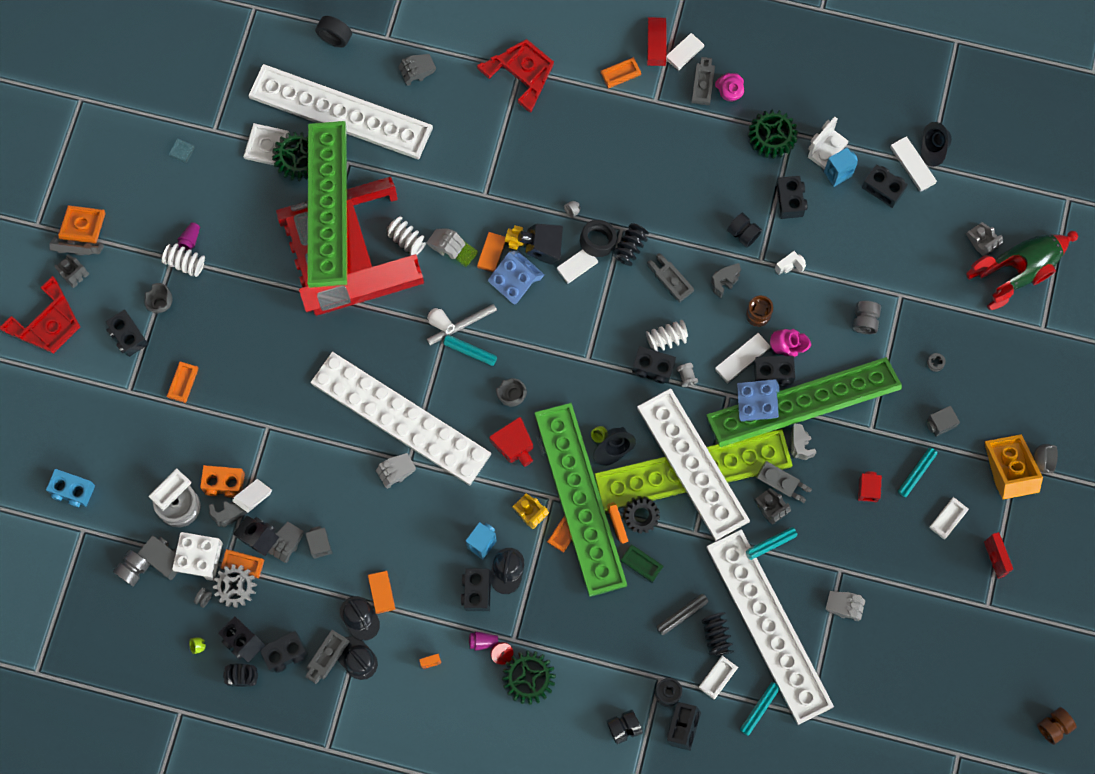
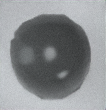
(158, 298)
(511, 392)
(1046, 458)

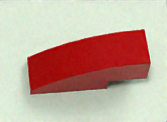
(656, 42)

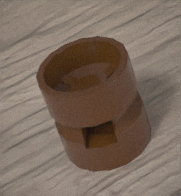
(759, 311)
(1056, 726)

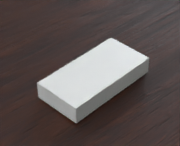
(684, 51)
(576, 266)
(170, 489)
(252, 495)
(948, 518)
(718, 677)

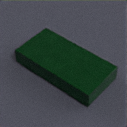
(641, 563)

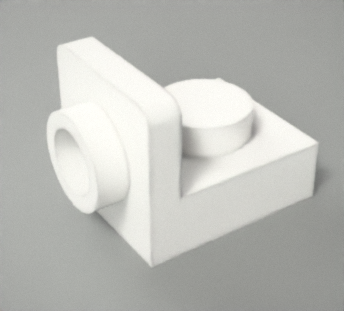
(789, 262)

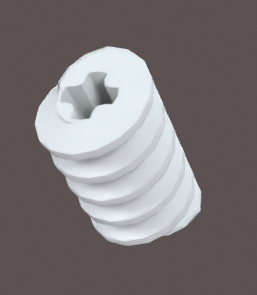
(405, 236)
(184, 261)
(667, 335)

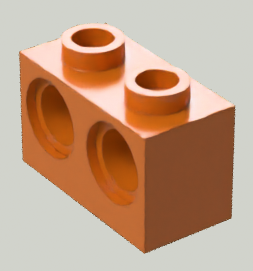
(223, 476)

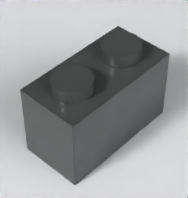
(159, 556)

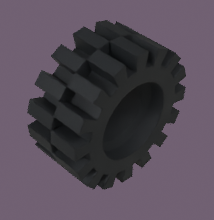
(638, 503)

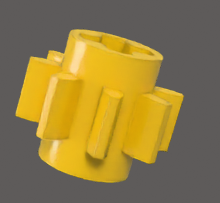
(512, 237)

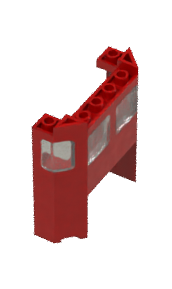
(362, 279)

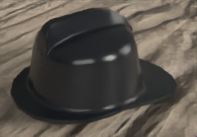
(935, 144)
(614, 446)
(507, 570)
(360, 618)
(358, 659)

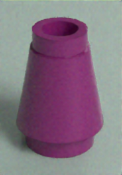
(189, 236)
(482, 640)

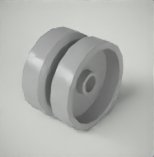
(184, 512)

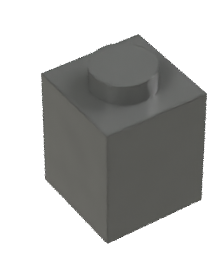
(942, 421)
(318, 542)

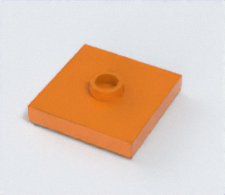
(81, 224)

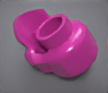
(730, 86)
(789, 342)

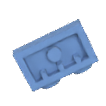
(514, 276)
(758, 400)

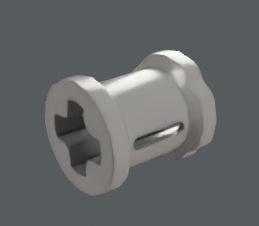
(687, 375)

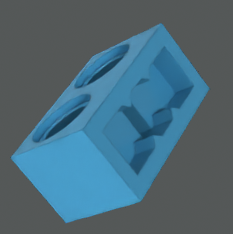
(72, 484)
(481, 540)

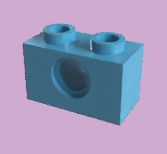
(841, 166)

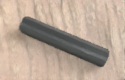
(682, 614)

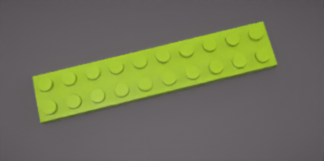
(658, 480)

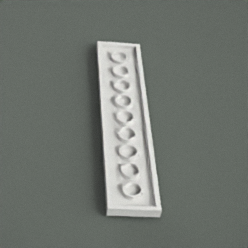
(329, 105)
(401, 418)
(770, 628)

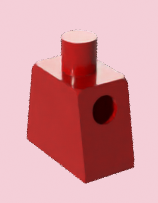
(513, 442)

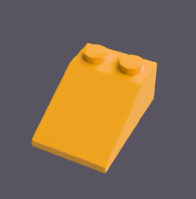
(1013, 467)

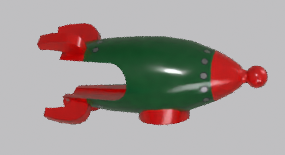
(1032, 259)

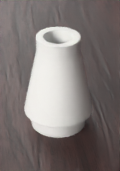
(439, 320)

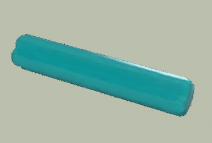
(470, 350)
(917, 472)
(771, 543)
(760, 708)

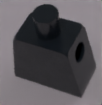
(543, 242)

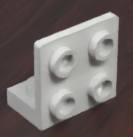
(826, 144)
(197, 555)

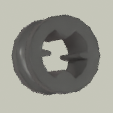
(941, 359)
(203, 597)

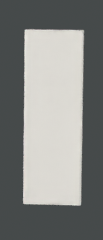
(913, 164)
(742, 358)

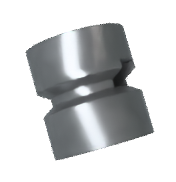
(867, 316)
(131, 568)

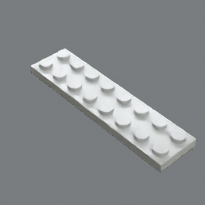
(693, 464)

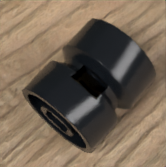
(743, 229)
(668, 692)
(625, 726)

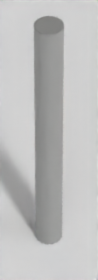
(462, 324)

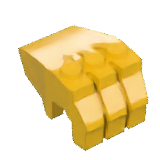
(530, 510)

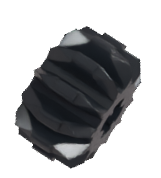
(240, 675)

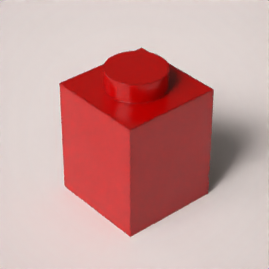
(869, 487)

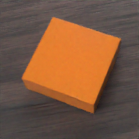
(430, 661)

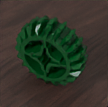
(762, 124)
(289, 154)
(520, 680)

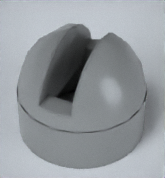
(572, 208)

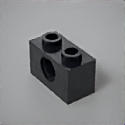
(256, 534)

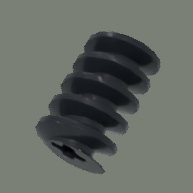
(629, 244)
(716, 629)

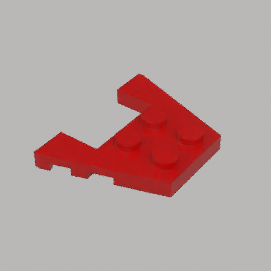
(527, 65)
(51, 327)

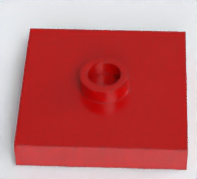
(998, 555)

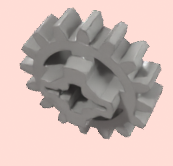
(229, 591)

